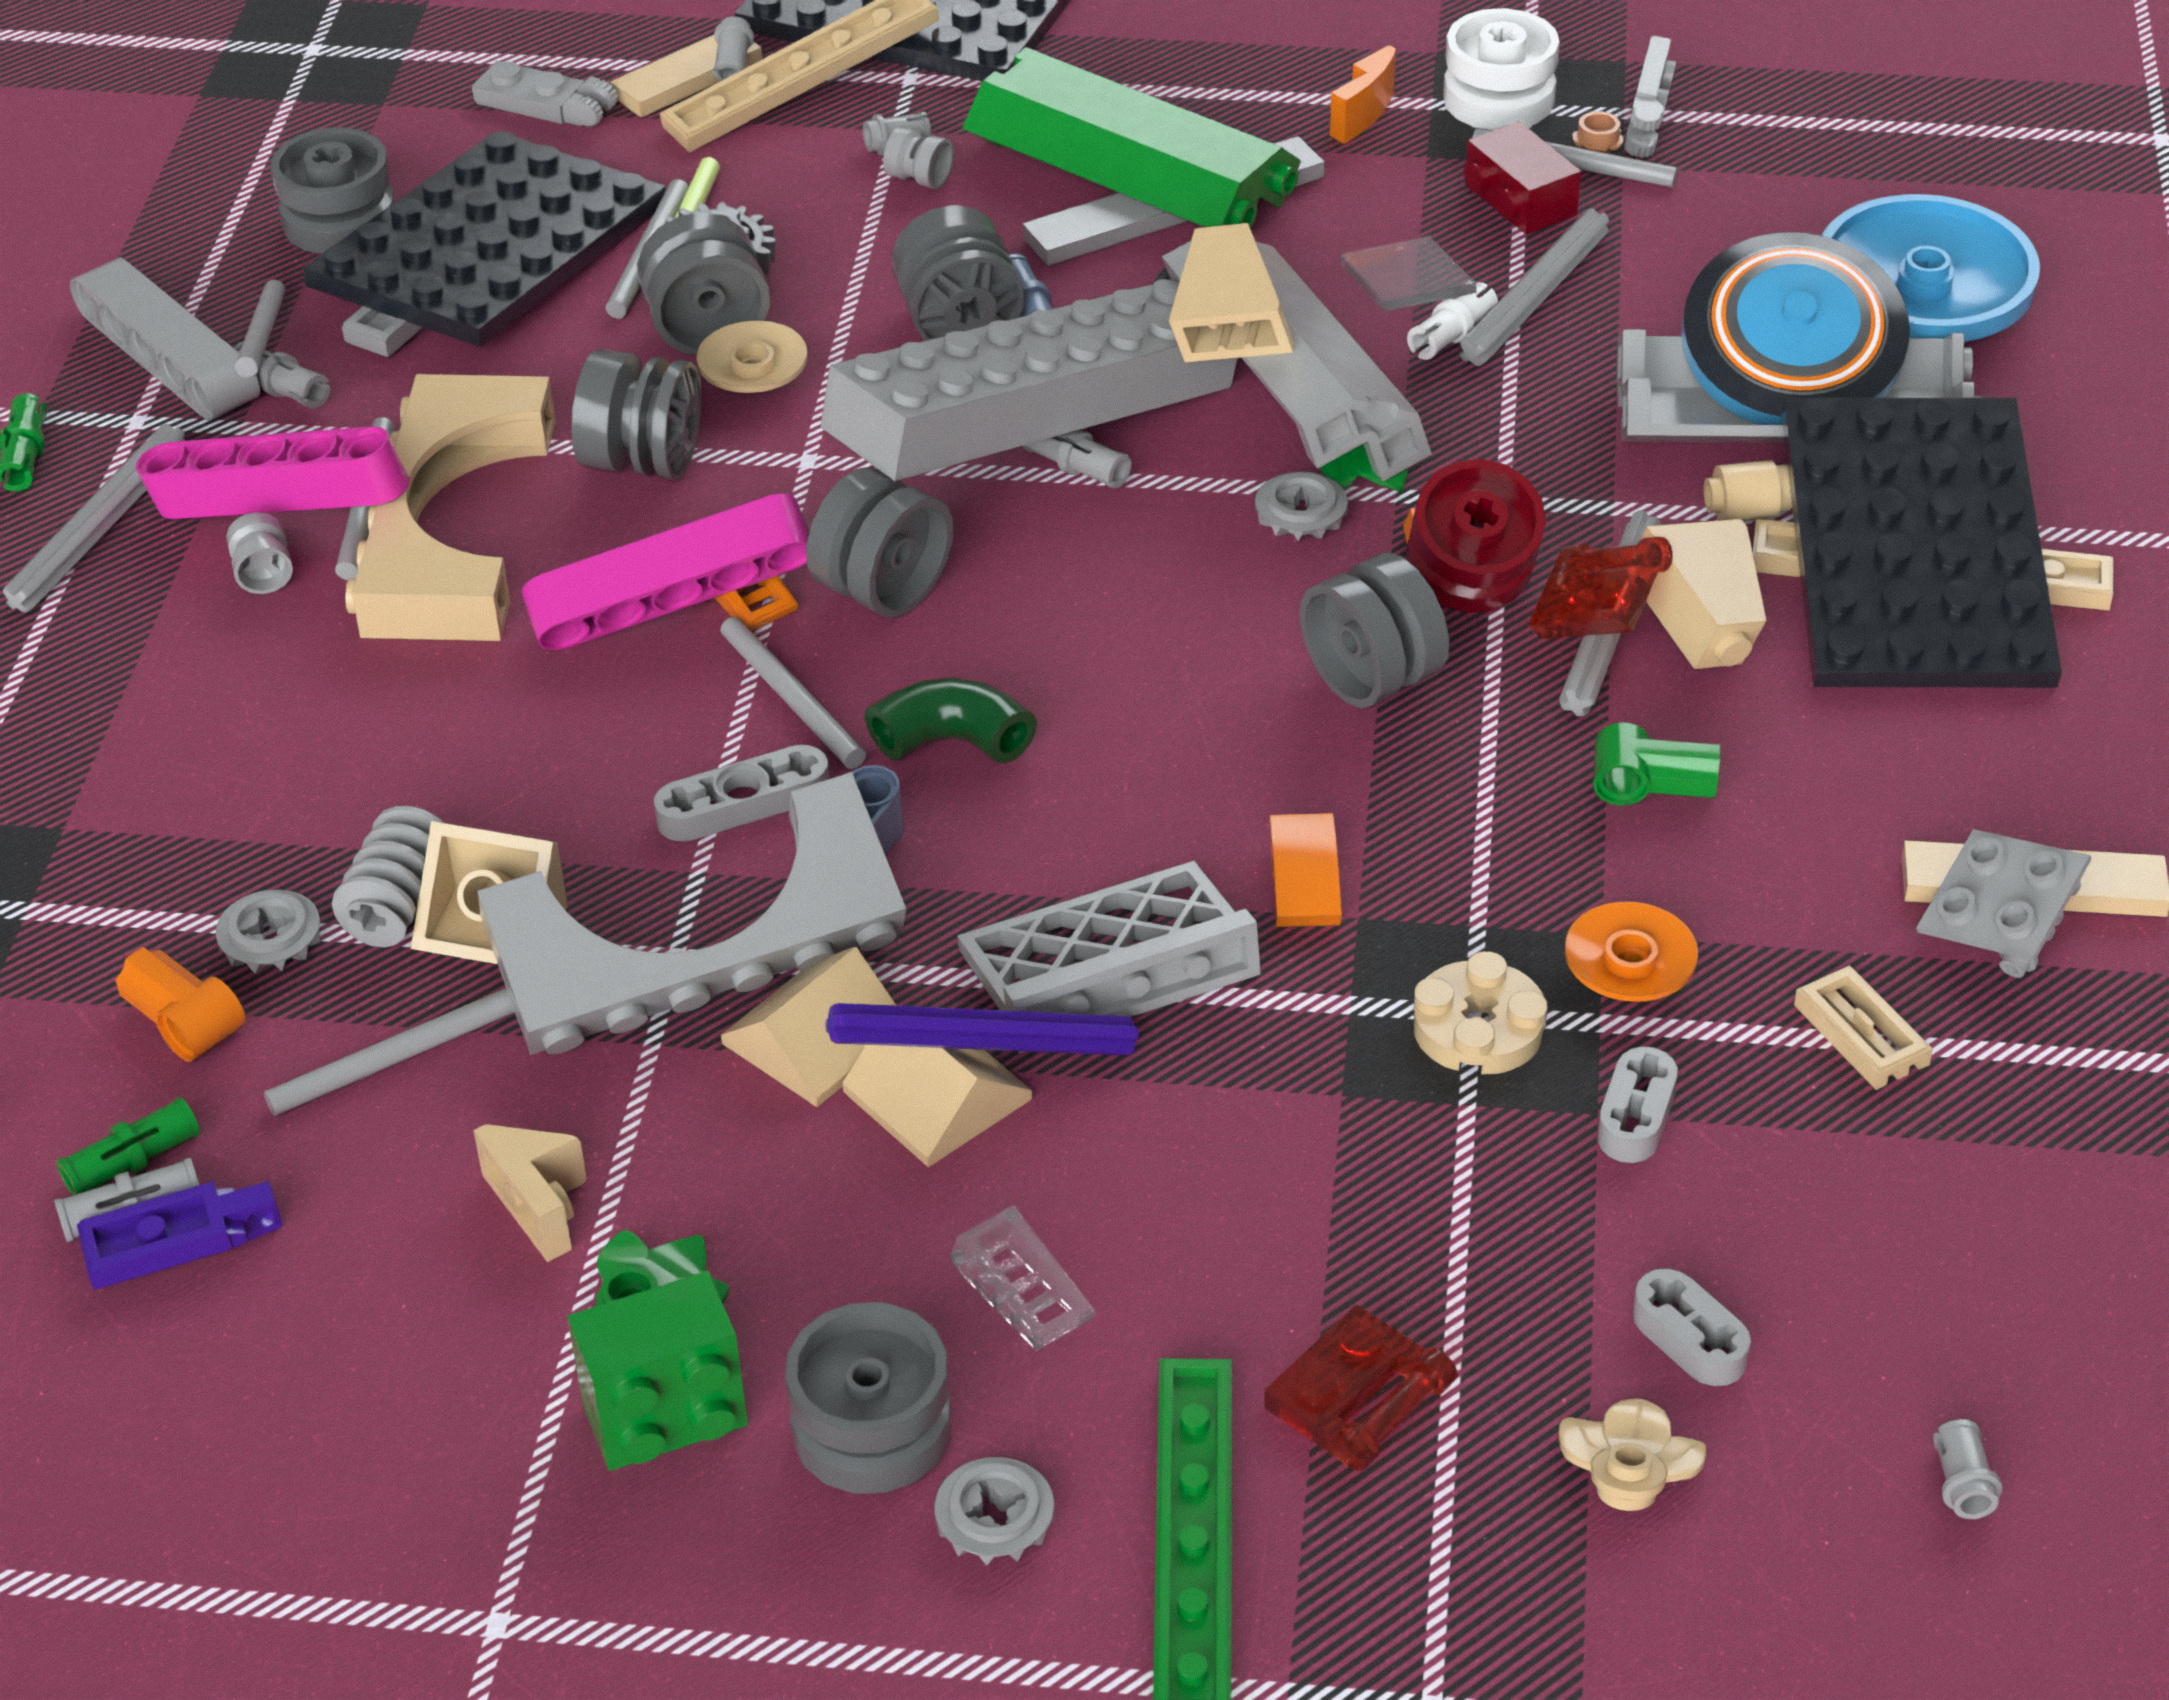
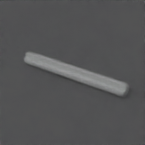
(1533, 287)
(83, 529)
(1597, 650)

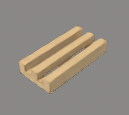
(1853, 1031)

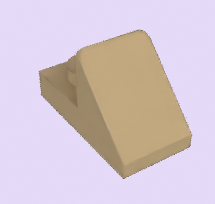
(531, 1178)

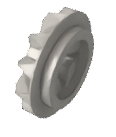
(1280, 495)
(286, 911)
(1012, 1489)

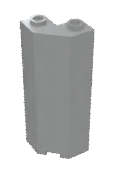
(1330, 381)
(1669, 404)

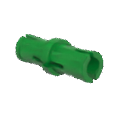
(22, 441)
(168, 1128)

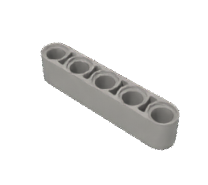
(163, 338)

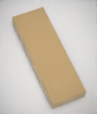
(673, 77)

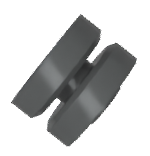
(330, 185)
(700, 278)
(879, 542)
(1374, 629)
(869, 1397)

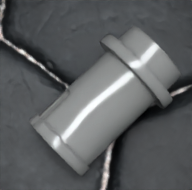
(733, 41)
(878, 130)
(1969, 1482)

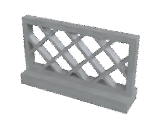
(1123, 977)

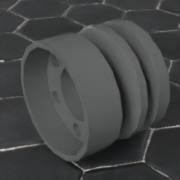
(955, 272)
(636, 414)

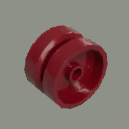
(1476, 534)

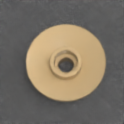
(752, 356)

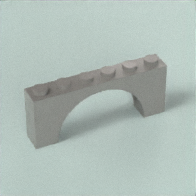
(578, 984)

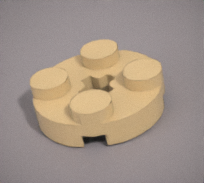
(1479, 986)

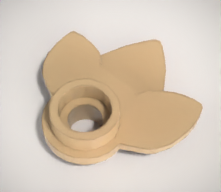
(1630, 1453)

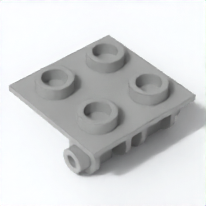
(2005, 897)

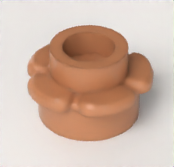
(1598, 132)

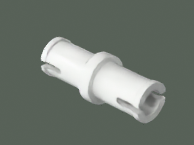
(1451, 321)

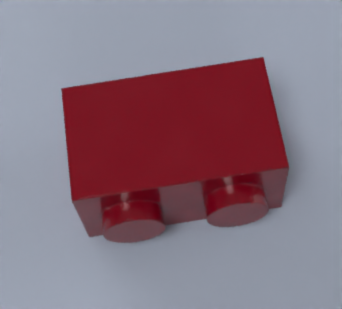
(1522, 177)

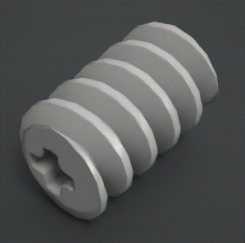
(385, 878)

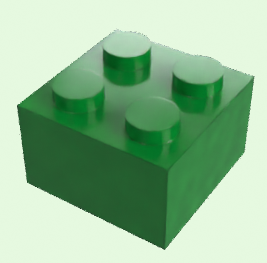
(658, 1370)

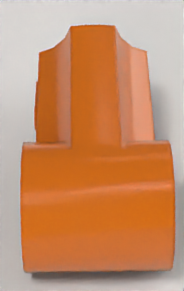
(185, 1009)

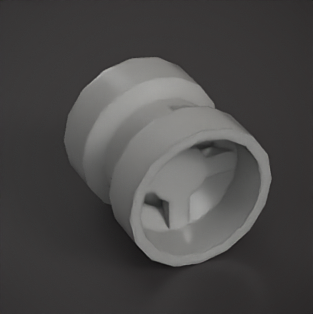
(918, 157)
(259, 553)

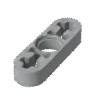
(727, 812)

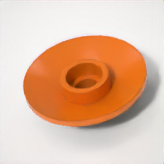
(1631, 951)

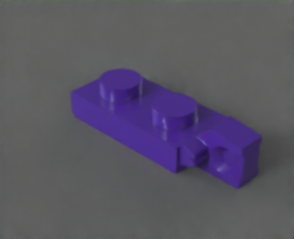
(174, 1230)

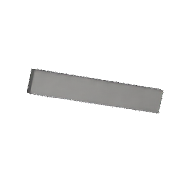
(1124, 218)

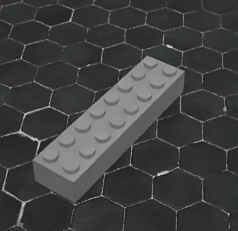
(1015, 382)

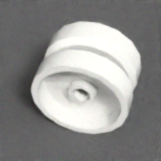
(1500, 68)

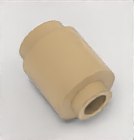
(1748, 491)

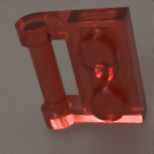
(1599, 588)
(1344, 1373)

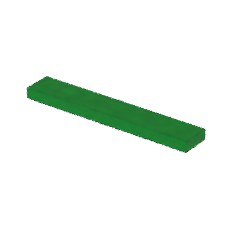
(1193, 1531)

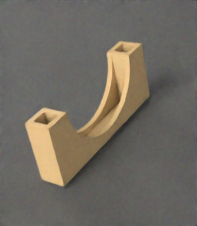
(404, 576)

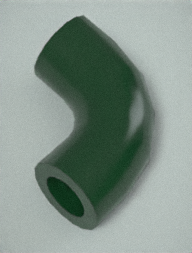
(951, 711)

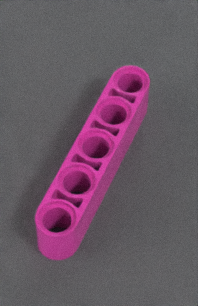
(273, 473)
(666, 572)

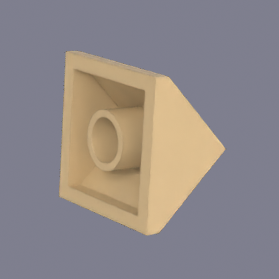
(459, 865)
(788, 1029)
(933, 1095)

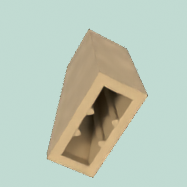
(1227, 299)
(1709, 592)

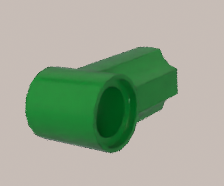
(1633, 765)

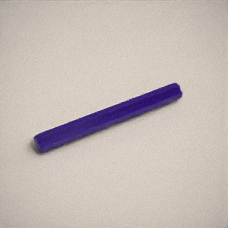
(980, 1029)

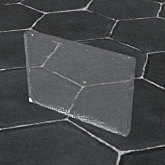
(1407, 273)

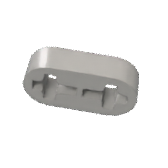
(1625, 1101)
(1695, 1323)

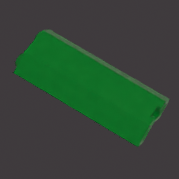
(1130, 142)

